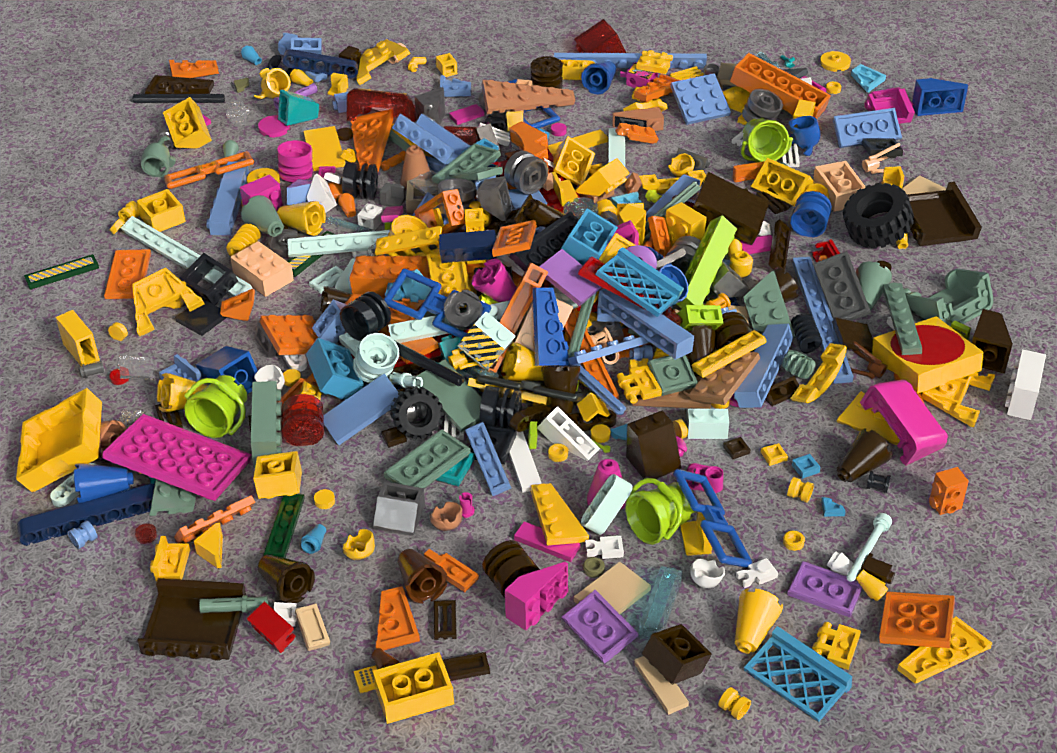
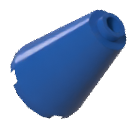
(598, 77)
(100, 481)

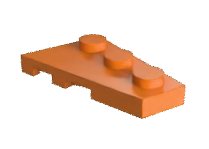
(192, 70)
(395, 620)

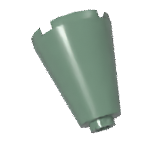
(263, 215)
(871, 279)

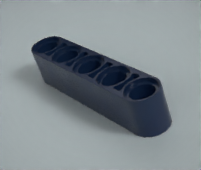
(312, 65)

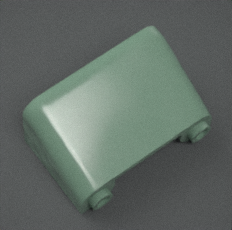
(961, 301)

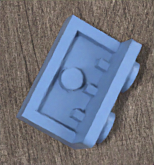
(182, 369)

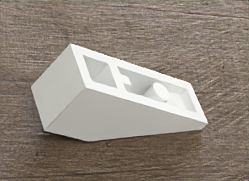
(562, 430)

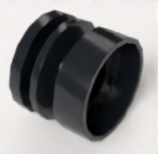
(360, 180)
(365, 315)
(496, 407)

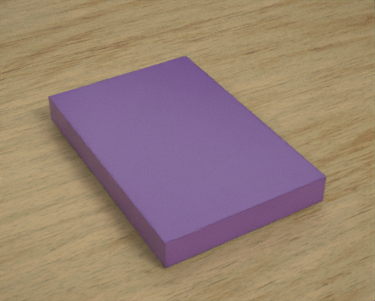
(564, 275)
(825, 589)
(600, 626)

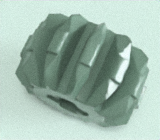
(798, 364)

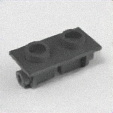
(700, 161)

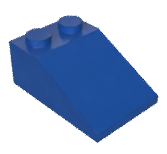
(938, 96)

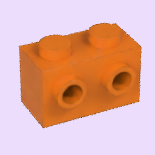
(948, 491)

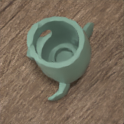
(156, 157)

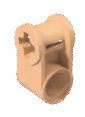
(603, 342)

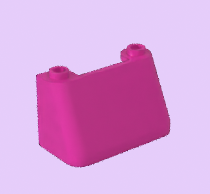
(907, 417)

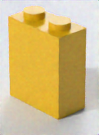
(77, 338)

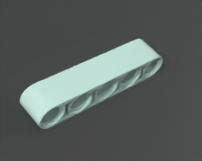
(616, 146)

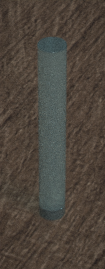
(349, 225)

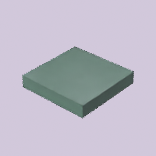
(479, 173)
(672, 374)

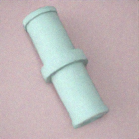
(405, 380)

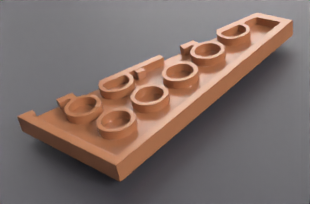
(518, 97)

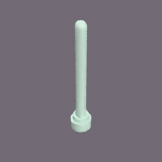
(881, 524)

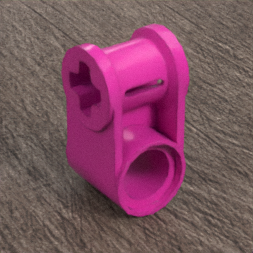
(713, 473)

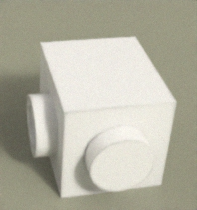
(370, 216)

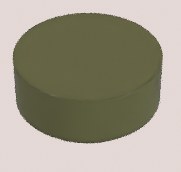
(593, 567)

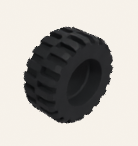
(879, 230)

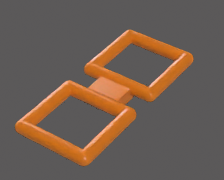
(208, 168)

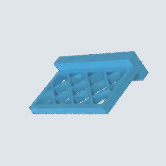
(642, 274)
(808, 658)

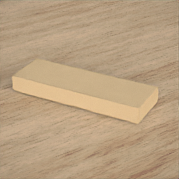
(667, 694)

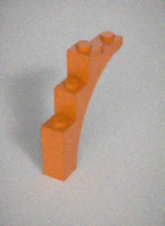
(529, 140)

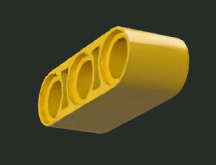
(573, 68)

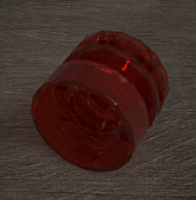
(303, 420)

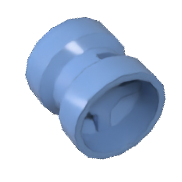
(641, 352)
(82, 535)

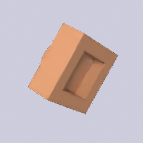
(633, 183)

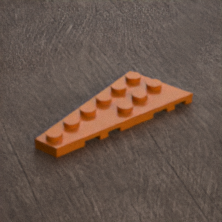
(371, 136)

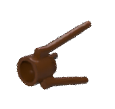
(875, 366)

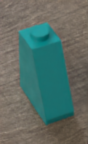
(296, 108)

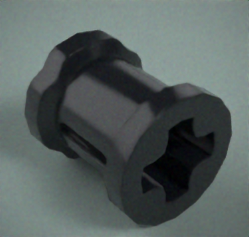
(871, 484)

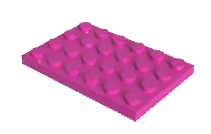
(177, 457)

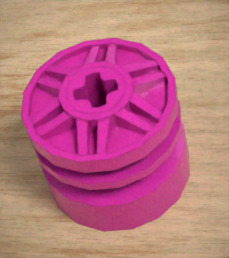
(295, 160)

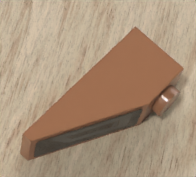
(642, 117)

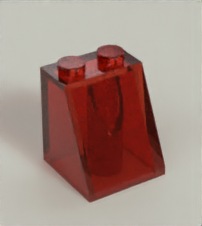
(599, 39)

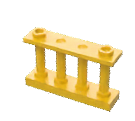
(408, 241)

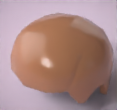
(447, 517)

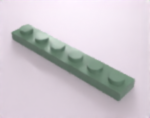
(902, 319)

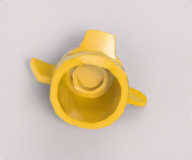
(273, 82)

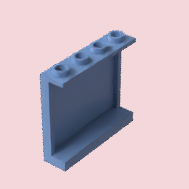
(431, 137)

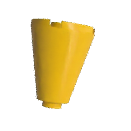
(303, 217)
(520, 364)
(172, 391)
(755, 618)

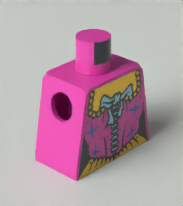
(637, 77)

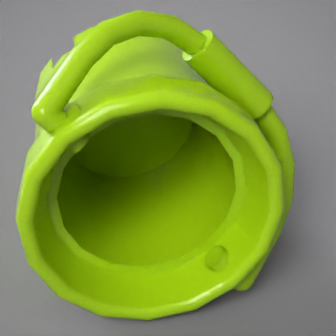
(765, 140)
(216, 406)
(657, 512)

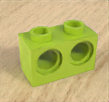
(701, 315)

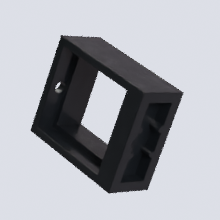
(200, 269)

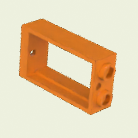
(450, 200)

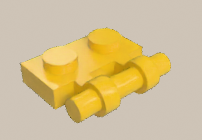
(654, 62)
(644, 384)
(843, 646)

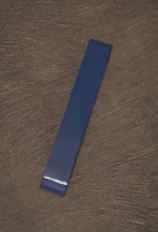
(96, 511)

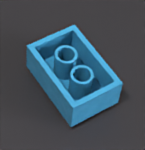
(589, 237)
(333, 369)

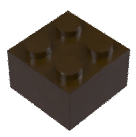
(676, 654)

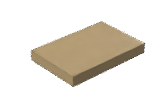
(618, 587)

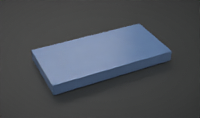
(872, 124)
(360, 409)

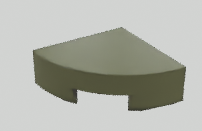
(241, 84)

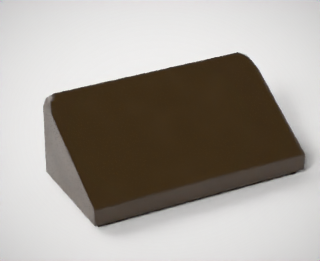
(782, 391)

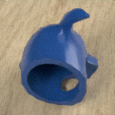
(807, 133)

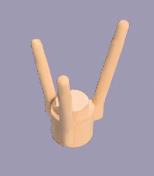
(872, 163)

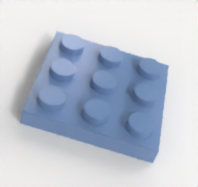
(700, 99)

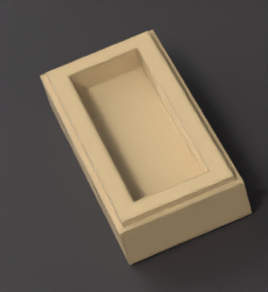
(312, 627)

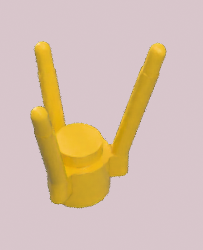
(459, 361)

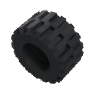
(430, 421)

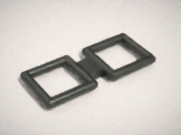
(537, 387)

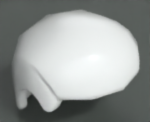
(270, 373)
(706, 573)

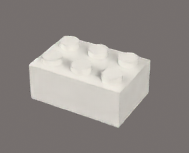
(1025, 384)

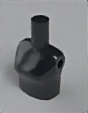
(496, 122)

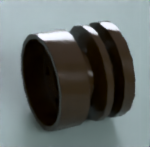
(547, 72)
(733, 328)
(506, 564)

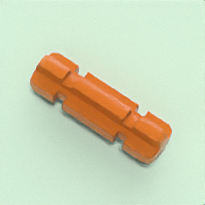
(393, 161)

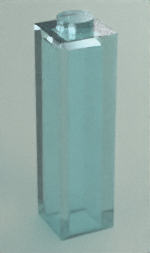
(660, 602)

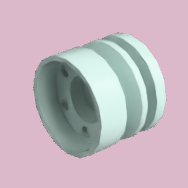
(375, 357)

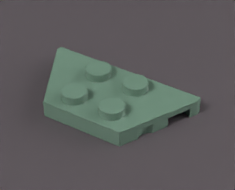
(766, 304)
(171, 499)

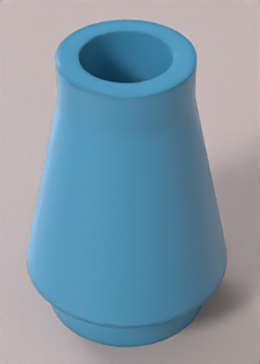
(249, 54)
(313, 540)

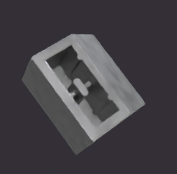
(399, 508)

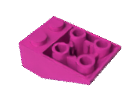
(535, 594)

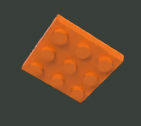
(290, 333)
(917, 619)

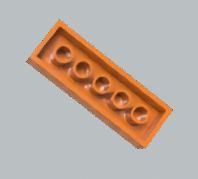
(756, 73)

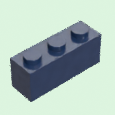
(466, 246)

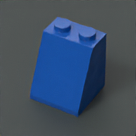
(232, 363)

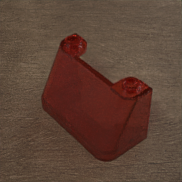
(362, 100)

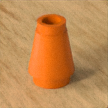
(347, 204)

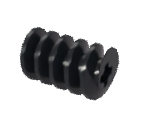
(806, 333)

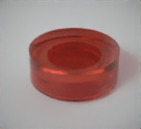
(145, 533)

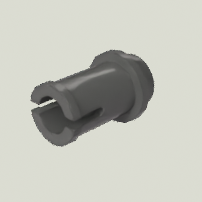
(91, 369)

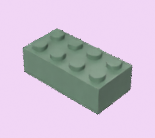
(266, 419)

